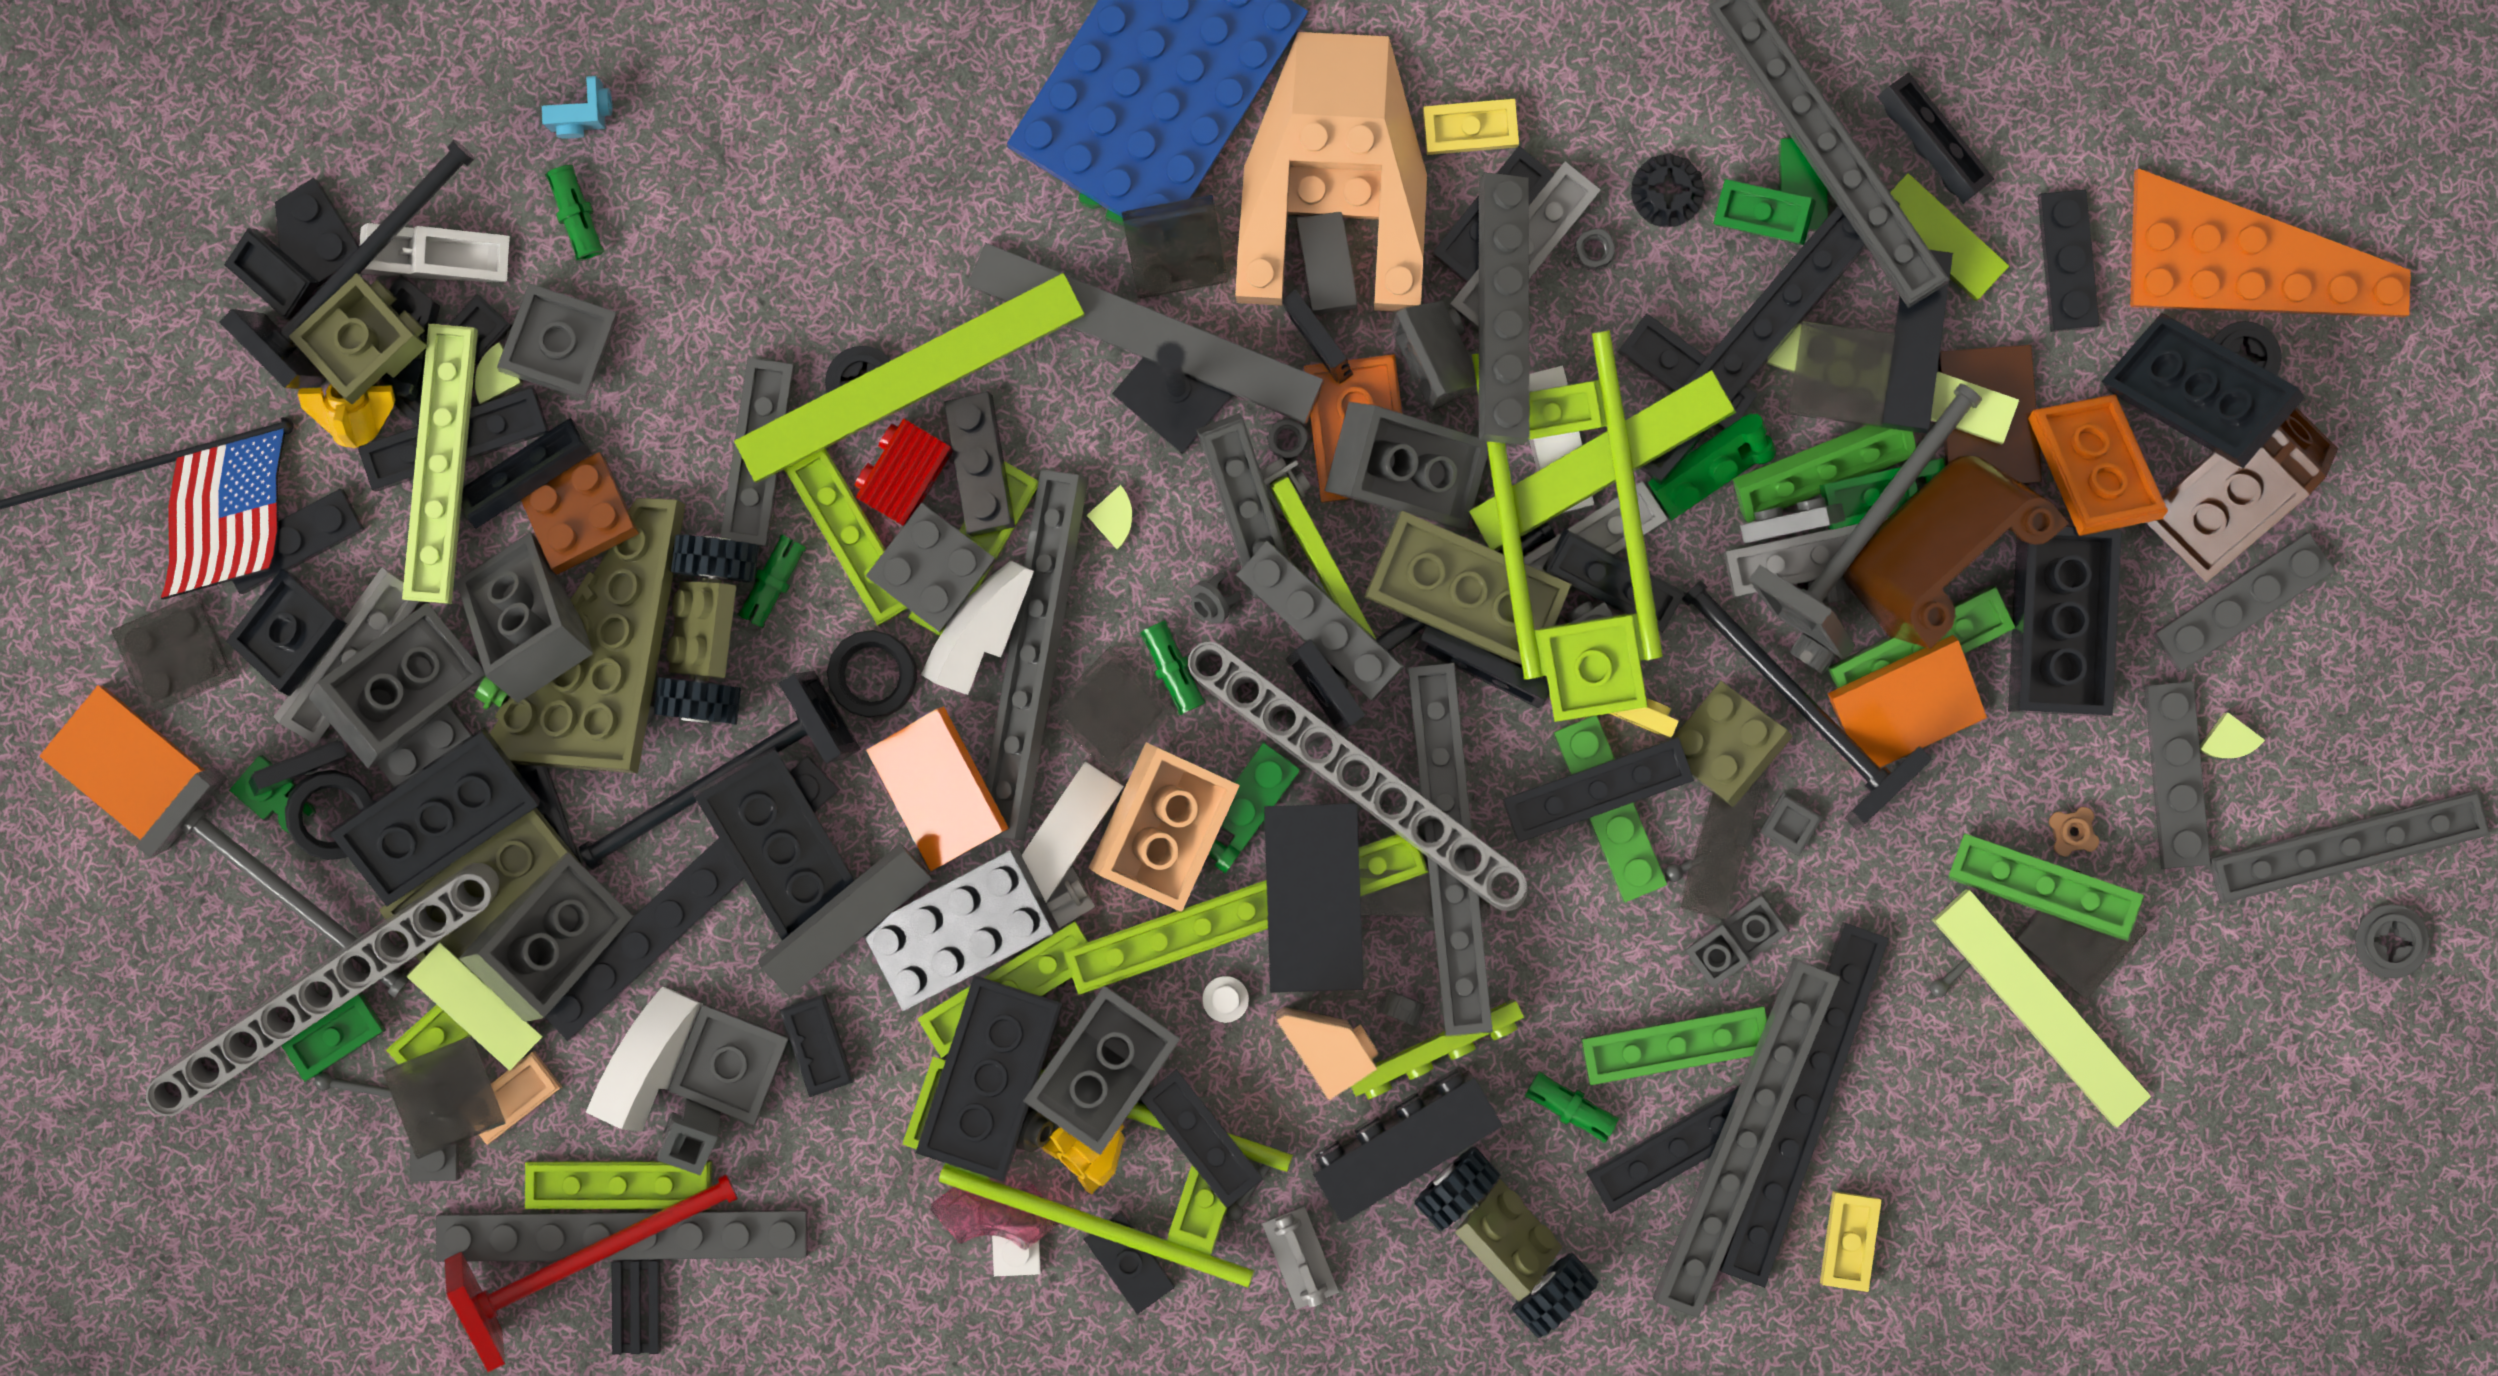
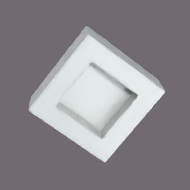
(1012, 1260)

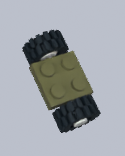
(704, 628)
(1508, 1241)

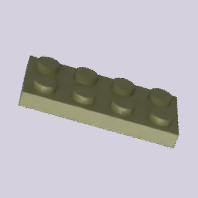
(1458, 586)
(516, 854)

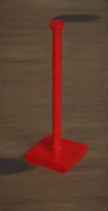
(479, 1309)

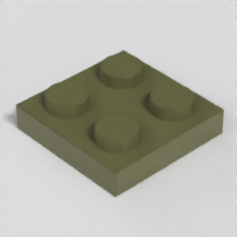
(1730, 743)

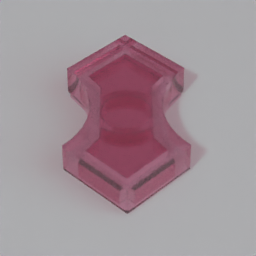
(973, 1216)

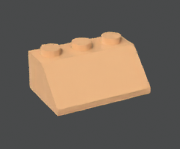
(1163, 827)
(1329, 1048)

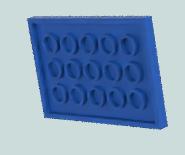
(1153, 95)

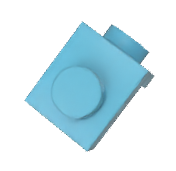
(572, 119)

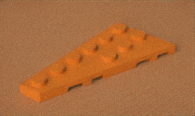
(2226, 258)

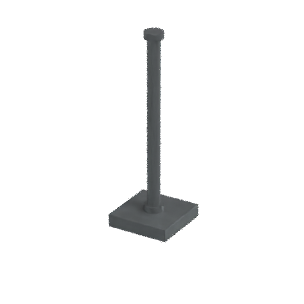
(1805, 608)
(188, 816)

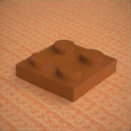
(579, 514)

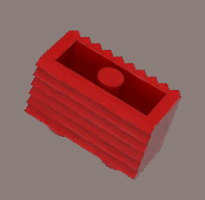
(903, 471)

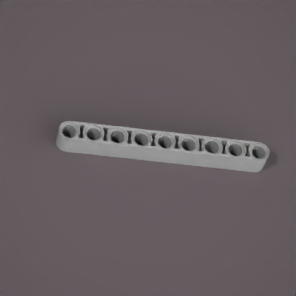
(1342, 757)
(308, 1005)

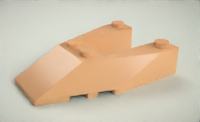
(1329, 145)

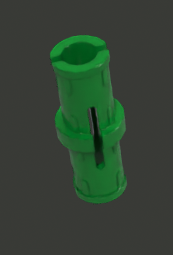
(574, 212)
(772, 581)
(1172, 667)
(1572, 1107)

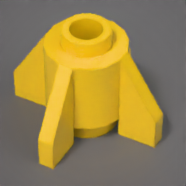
(347, 422)
(1090, 1167)

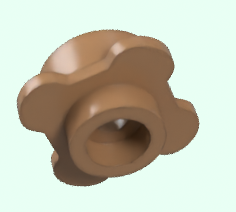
(2061, 826)

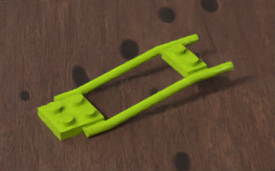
(1594, 662)
(1194, 1223)

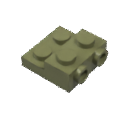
(359, 337)

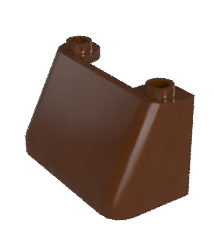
(1936, 538)

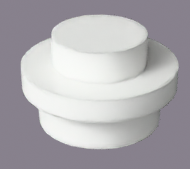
(1225, 999)

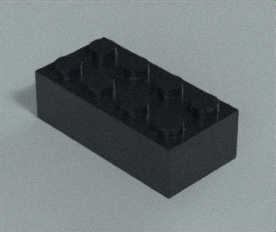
(2065, 624)
(1404, 1145)

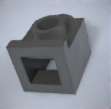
(690, 1137)

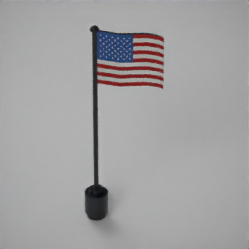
(218, 506)

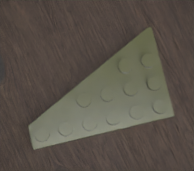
(602, 705)

